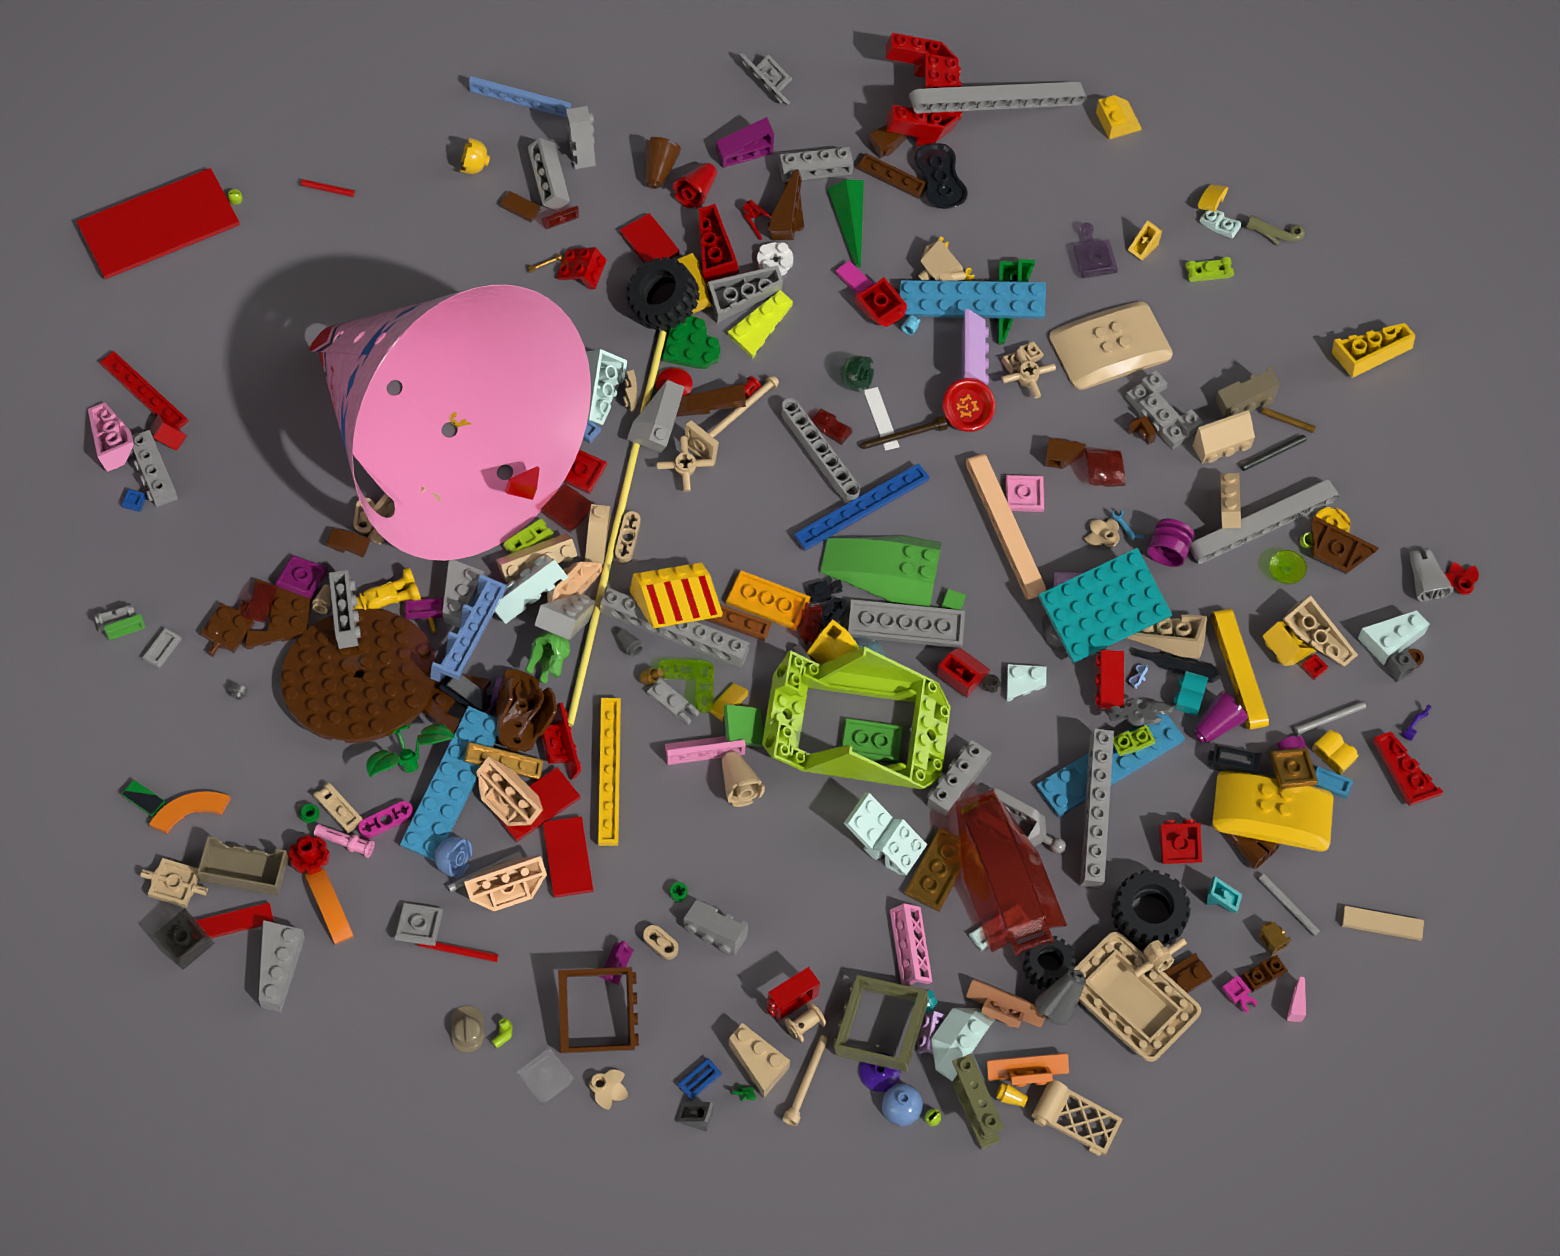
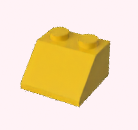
(1116, 116)
(1287, 645)

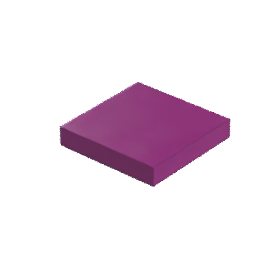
(301, 576)

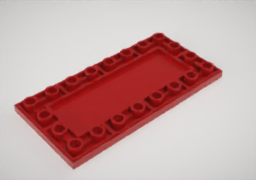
(158, 223)

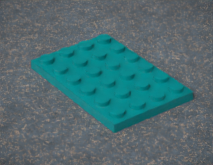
(1105, 605)

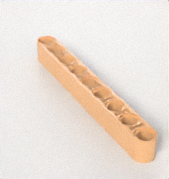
(1005, 526)

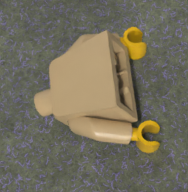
(942, 264)

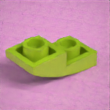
(1133, 741)

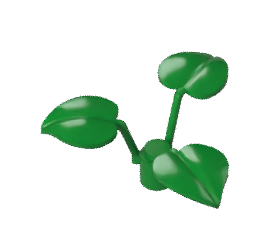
(384, 760)

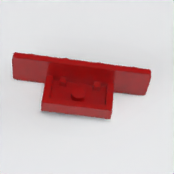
(559, 743)

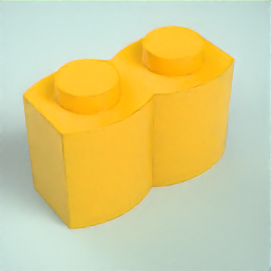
(1335, 752)

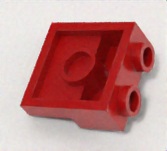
(1180, 842)

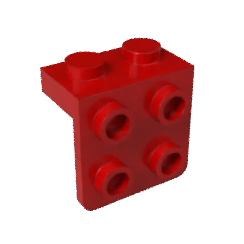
(582, 264)

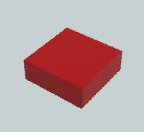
(1314, 666)

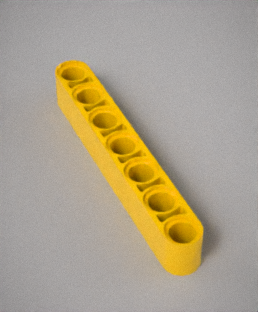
(1239, 668)

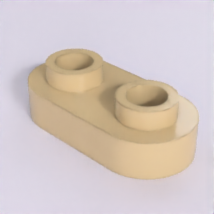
(361, 518)
(661, 942)

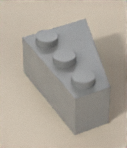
(580, 136)
(566, 615)

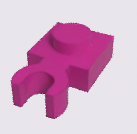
(1238, 992)

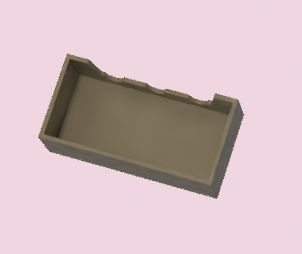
(242, 867)

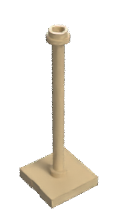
(703, 443)

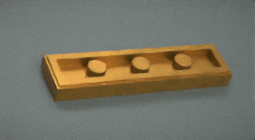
(520, 764)

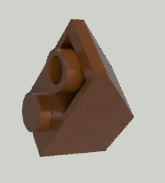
(1063, 453)

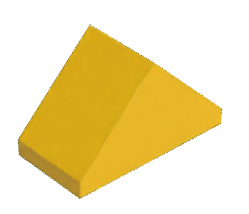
(1146, 240)

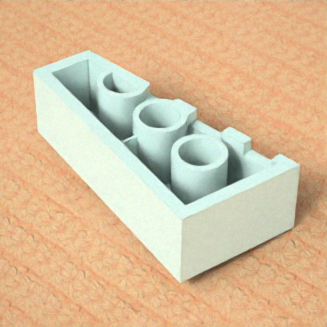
(528, 587)

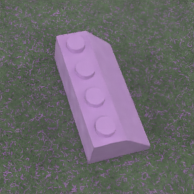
(974, 347)

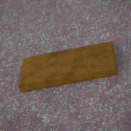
(937, 871)

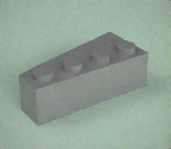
(278, 962)

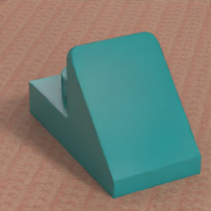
(1224, 895)

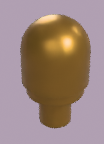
(650, 676)

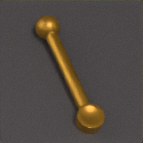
(532, 268)

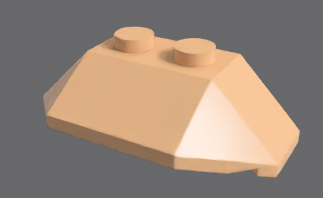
(579, 578)
(507, 794)
(506, 883)

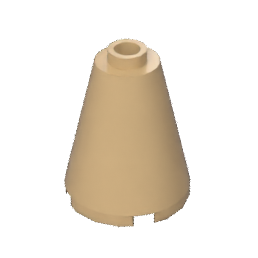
(740, 780)

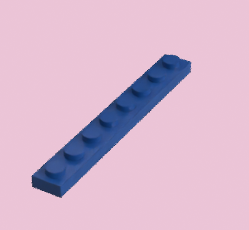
(861, 507)

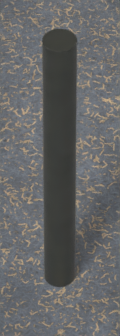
(1274, 452)

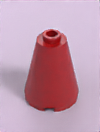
(695, 185)

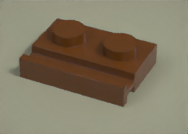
(1189, 973)

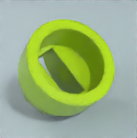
(235, 196)
(1306, 538)
(936, 1120)

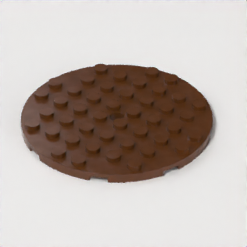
(335, 704)

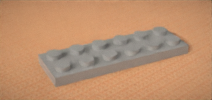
(906, 623)

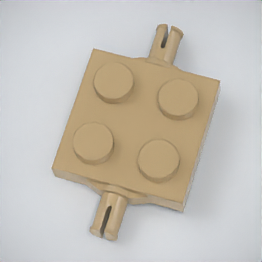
(174, 882)

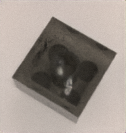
(183, 938)

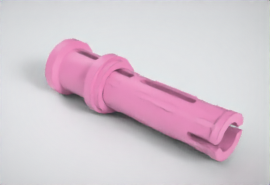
(352, 842)

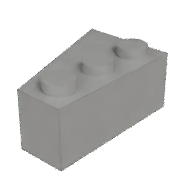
(459, 590)
(715, 927)

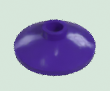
(878, 1081)

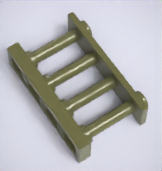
(976, 1102)

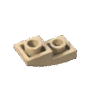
(1012, 361)
(630, 397)

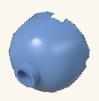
(452, 856)
(902, 1104)

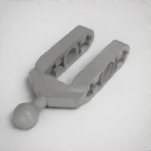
(1032, 817)

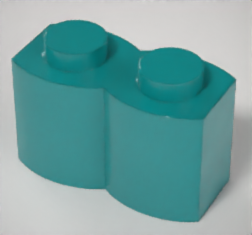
(1191, 693)

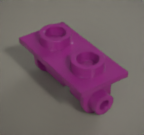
(618, 958)

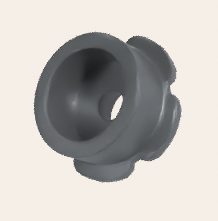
(238, 691)

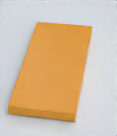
(767, 600)

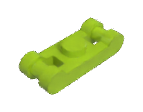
(1209, 270)
(529, 536)

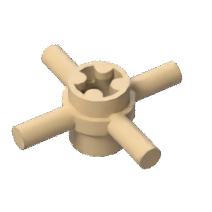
(1024, 371)
(685, 457)
(1159, 956)

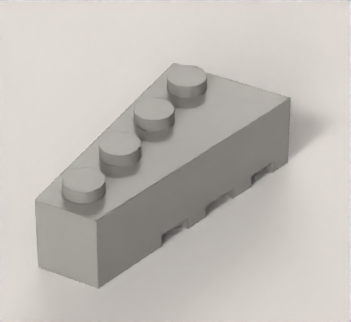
(742, 291)

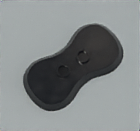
(943, 185)

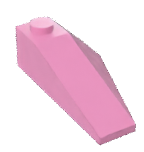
(111, 437)

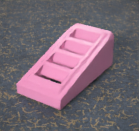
(1297, 1008)

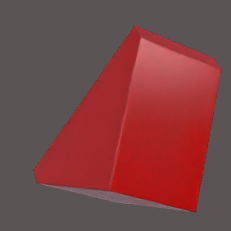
(167, 433)
(524, 484)

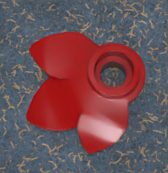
(1459, 576)

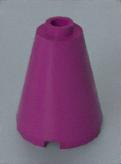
(1220, 718)

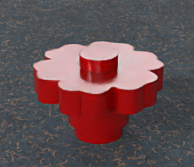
(309, 854)

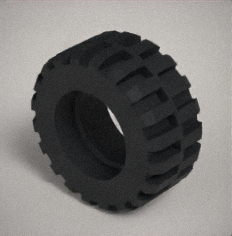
(649, 279)
(1155, 886)

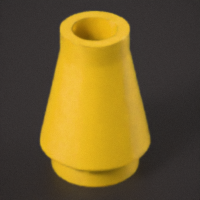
(1010, 1095)

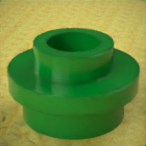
(309, 808)

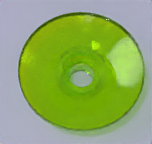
(1290, 560)

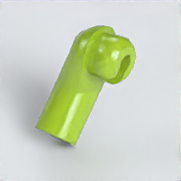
(505, 1033)

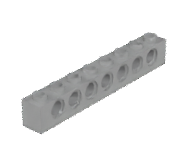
(690, 634)
(1097, 808)

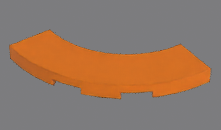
(187, 804)

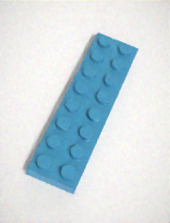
(985, 299)
(449, 786)
(1068, 786)

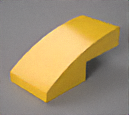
(1212, 197)

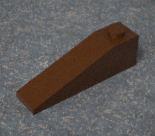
(885, 142)
(785, 214)

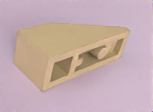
(597, 533)

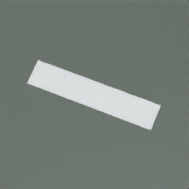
(880, 416)

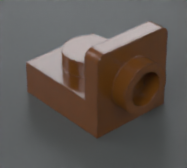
(1145, 429)

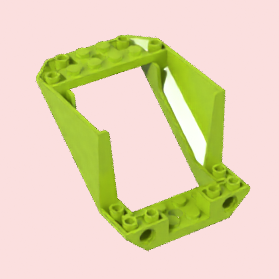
(861, 674)

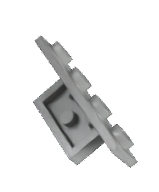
(771, 73)

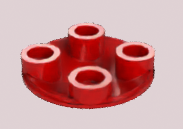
(677, 376)

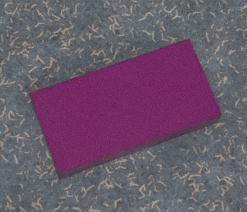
(424, 608)

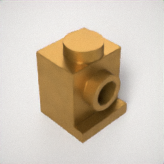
(1273, 937)

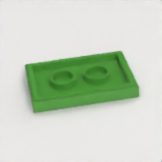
(873, 740)

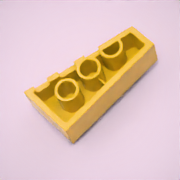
(1369, 350)

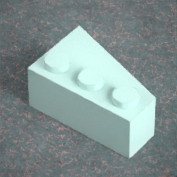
(1393, 635)

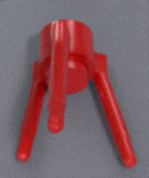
(753, 210)

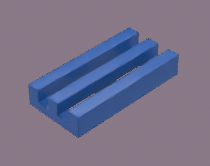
(686, 1091)

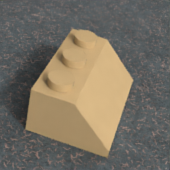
(1224, 437)

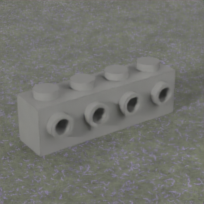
(817, 163)
(548, 174)
(153, 469)
(343, 609)
(958, 779)

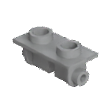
(113, 616)

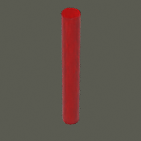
(328, 188)

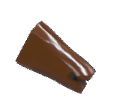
(1254, 850)

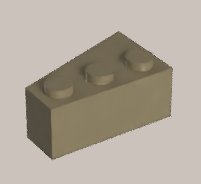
(1248, 395)

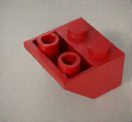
(962, 671)

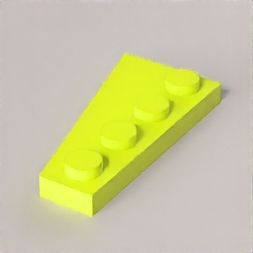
(756, 327)

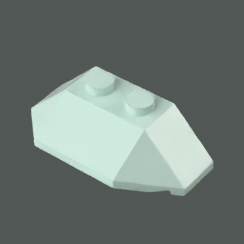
(958, 1037)

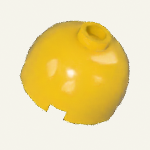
(474, 157)

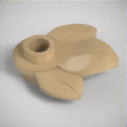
(1103, 533)
(611, 1090)

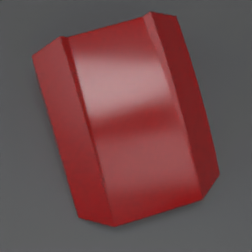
(881, 303)

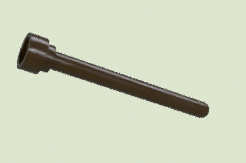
(937, 424)

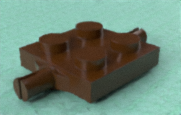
(227, 628)

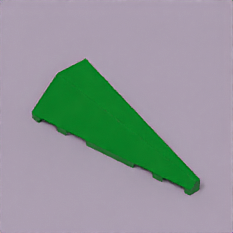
(848, 204)
(1012, 272)

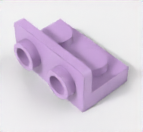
(929, 1026)

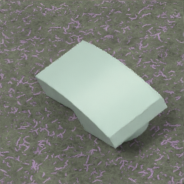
(1220, 224)

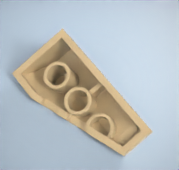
(1314, 627)
(1177, 636)

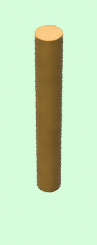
(1287, 419)

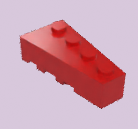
(717, 251)

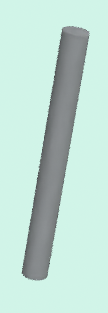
(1330, 717)
(460, 883)
(1289, 904)

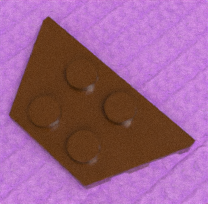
(1338, 547)

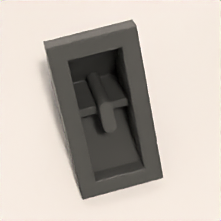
(696, 1114)

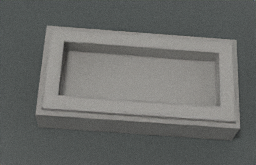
(161, 648)

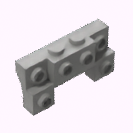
(1161, 415)

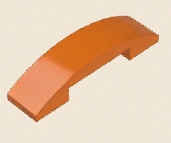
(329, 906)

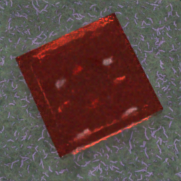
(567, 508)

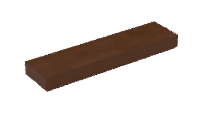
(891, 175)

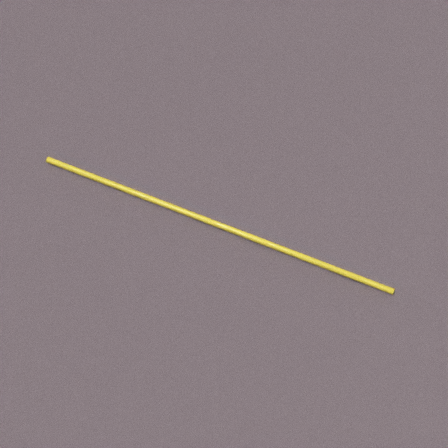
(613, 539)

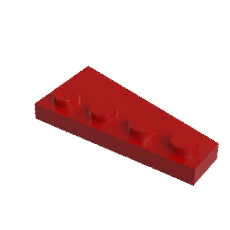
(1408, 776)

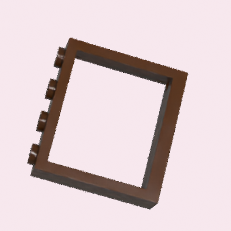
(631, 979)

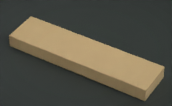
(1383, 923)

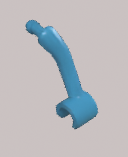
(1126, 528)

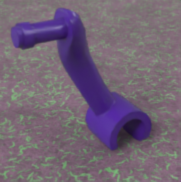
(1410, 732)

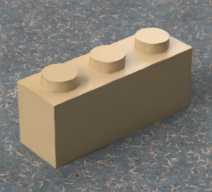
(1230, 500)

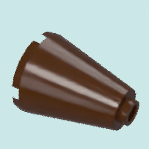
(659, 160)

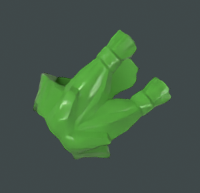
(543, 649)

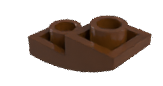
(345, 540)
(1264, 973)

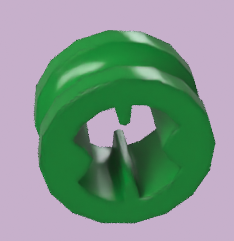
(682, 887)

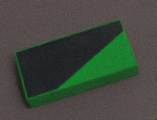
(143, 798)

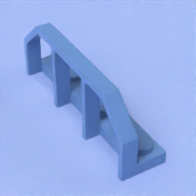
(473, 624)

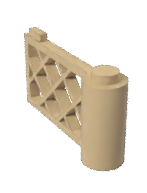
(1051, 1106)

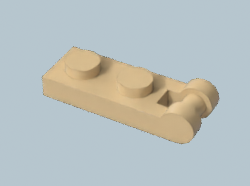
(338, 807)

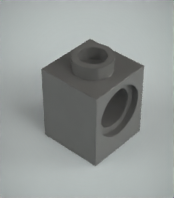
(1401, 665)

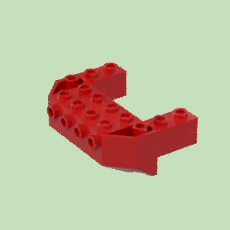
(940, 69)

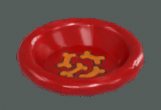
(968, 404)

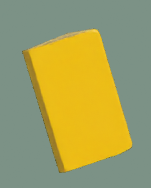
(732, 696)

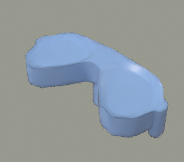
(1136, 680)

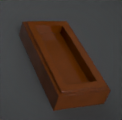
(520, 206)

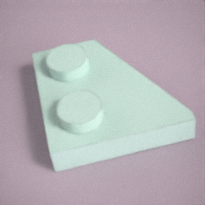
(1024, 679)

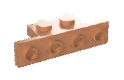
(1004, 1005)

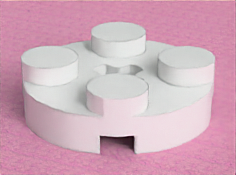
(777, 250)

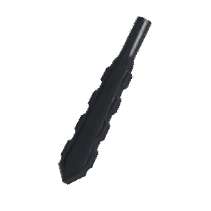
(1181, 665)

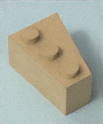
(758, 1058)

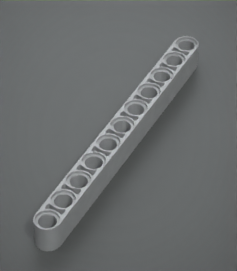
(997, 97)

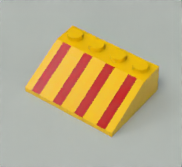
(676, 595)

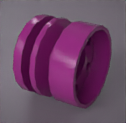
(1170, 542)

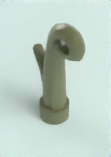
(1274, 232)

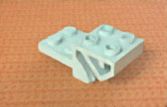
(885, 835)

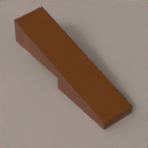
(715, 399)

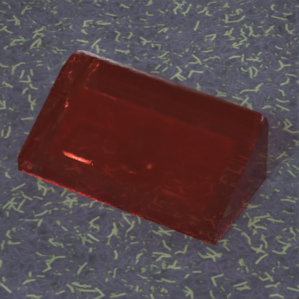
(561, 217)

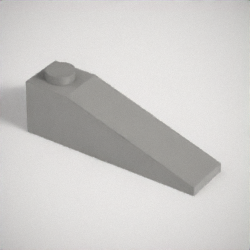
(657, 419)

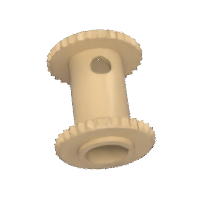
(806, 1021)

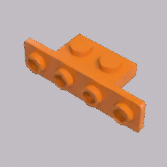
(1028, 1069)

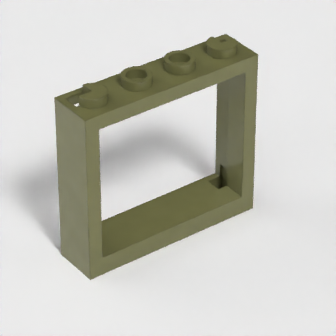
(862, 983)

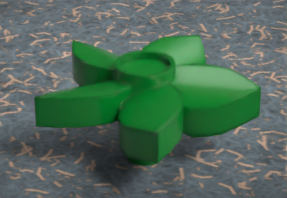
(745, 1093)

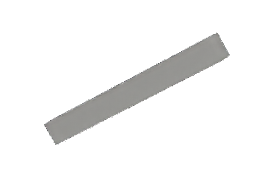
(1264, 521)

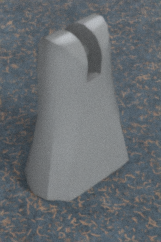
(1428, 576)

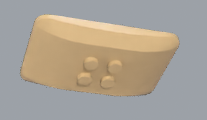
(1110, 345)
(1140, 1011)

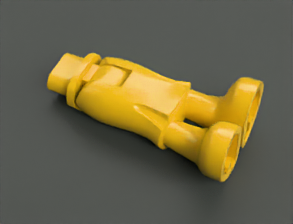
(387, 594)

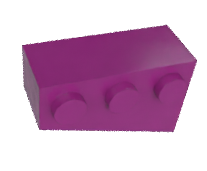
(746, 144)

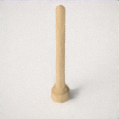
(792, 1116)

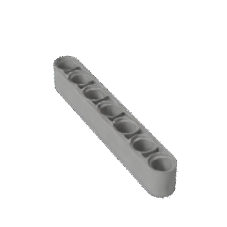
(817, 443)

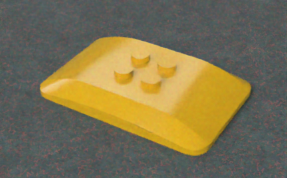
(1258, 809)

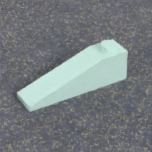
(606, 374)

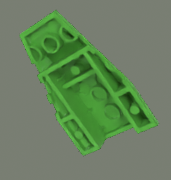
(886, 566)

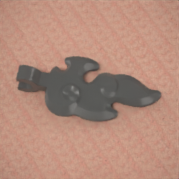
(1138, 716)

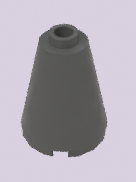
(1061, 997)

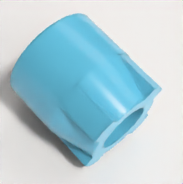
(910, 325)

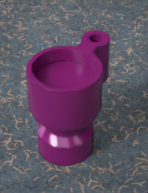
(1291, 743)

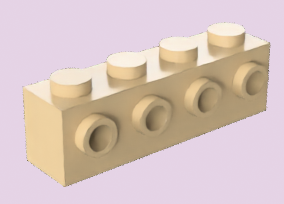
(558, 548)

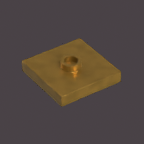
(1293, 768)

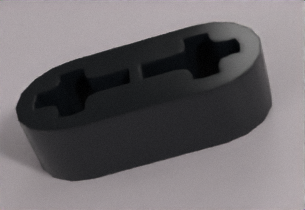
(828, 611)

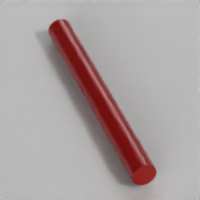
(462, 951)

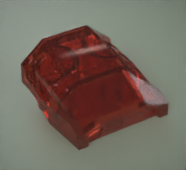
(1105, 467)

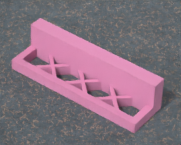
(702, 749)
(907, 944)

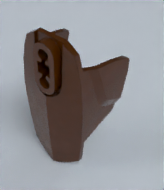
(523, 710)

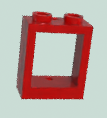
(792, 994)

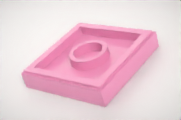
(1025, 493)

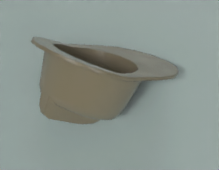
(467, 1029)

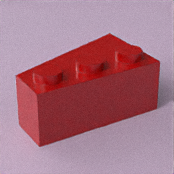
(1109, 679)

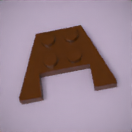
(287, 618)
(441, 703)

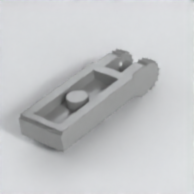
(672, 701)

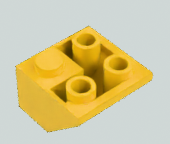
(832, 643)

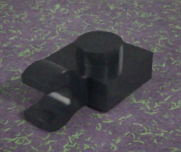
(822, 591)

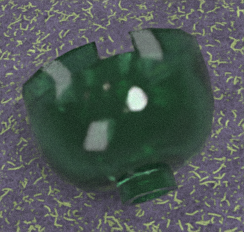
(857, 373)

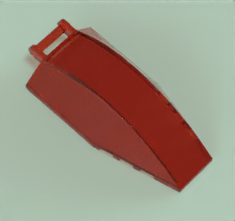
(1005, 875)

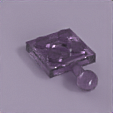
(1100, 249)

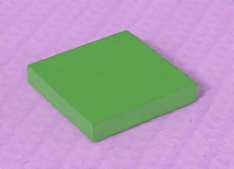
(743, 724)

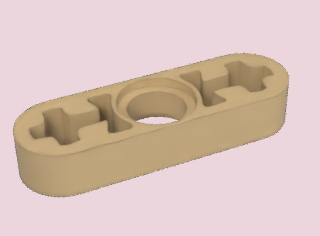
(626, 530)

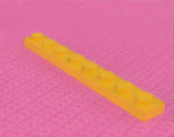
(609, 772)

